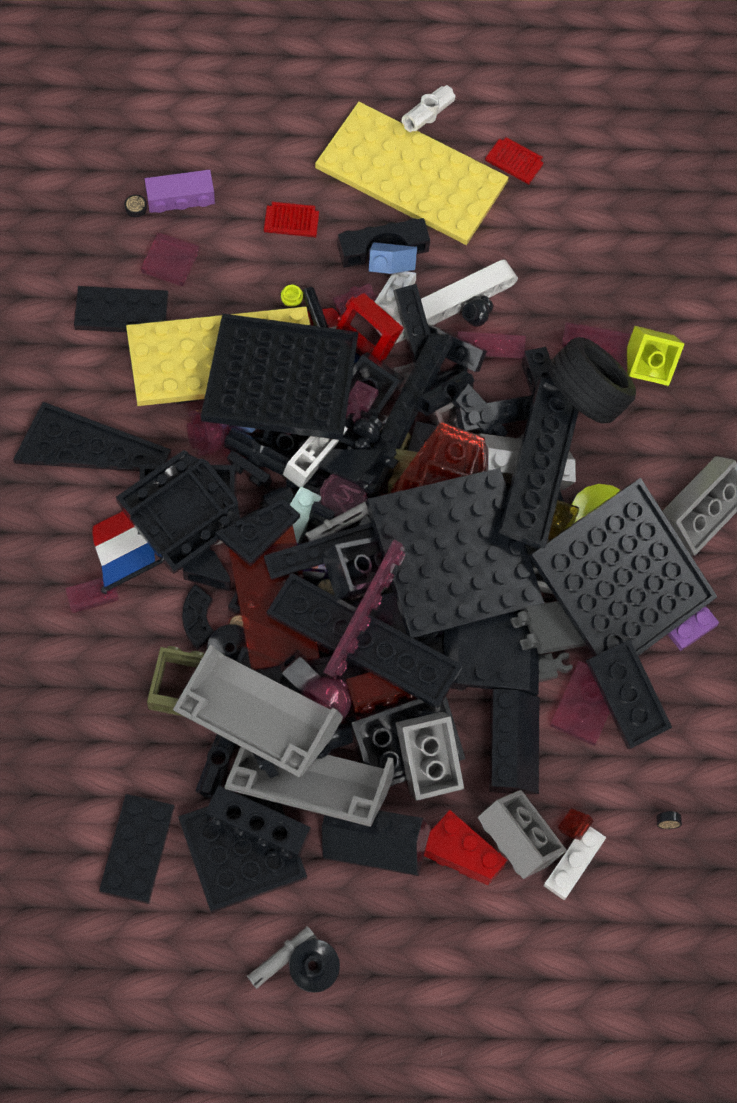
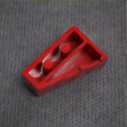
(462, 849)

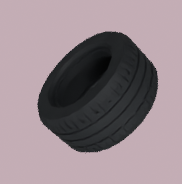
(592, 380)

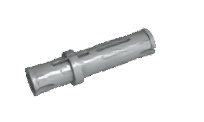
(339, 521)
(279, 959)

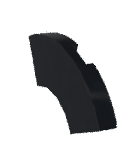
(195, 617)

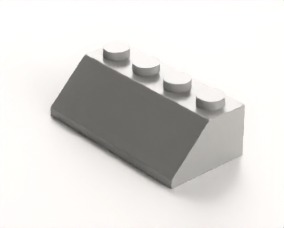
(503, 454)
(705, 504)

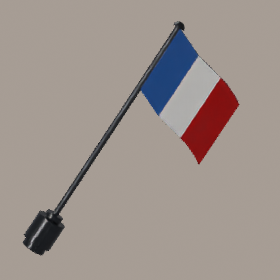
(127, 554)

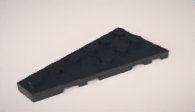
(76, 441)

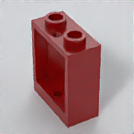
(378, 318)

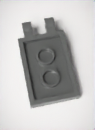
(549, 628)

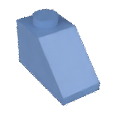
(392, 258)

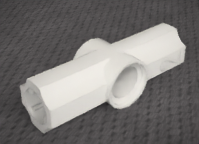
(428, 108)

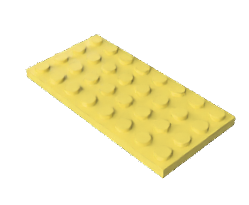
(412, 173)
(176, 356)

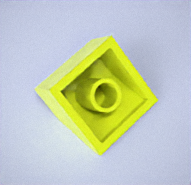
(653, 355)

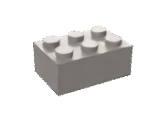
(430, 755)
(521, 834)

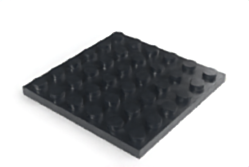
(280, 377)
(454, 558)
(623, 573)

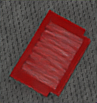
(515, 160)
(291, 219)

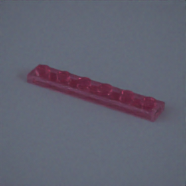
(370, 601)

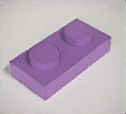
(693, 628)

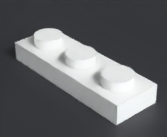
(386, 298)
(574, 863)

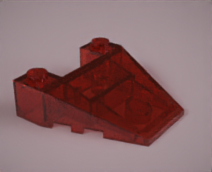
(444, 456)

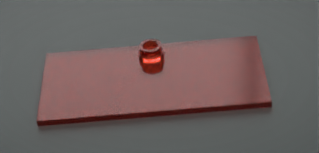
(266, 639)

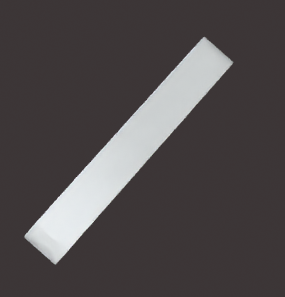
(452, 298)

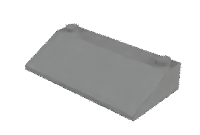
(257, 713)
(327, 787)

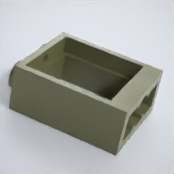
(173, 655)

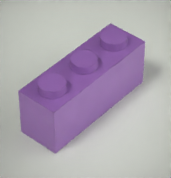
(179, 191)

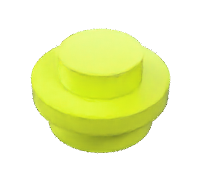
(292, 295)

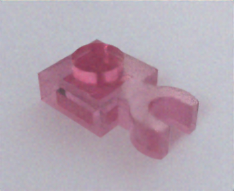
(360, 399)

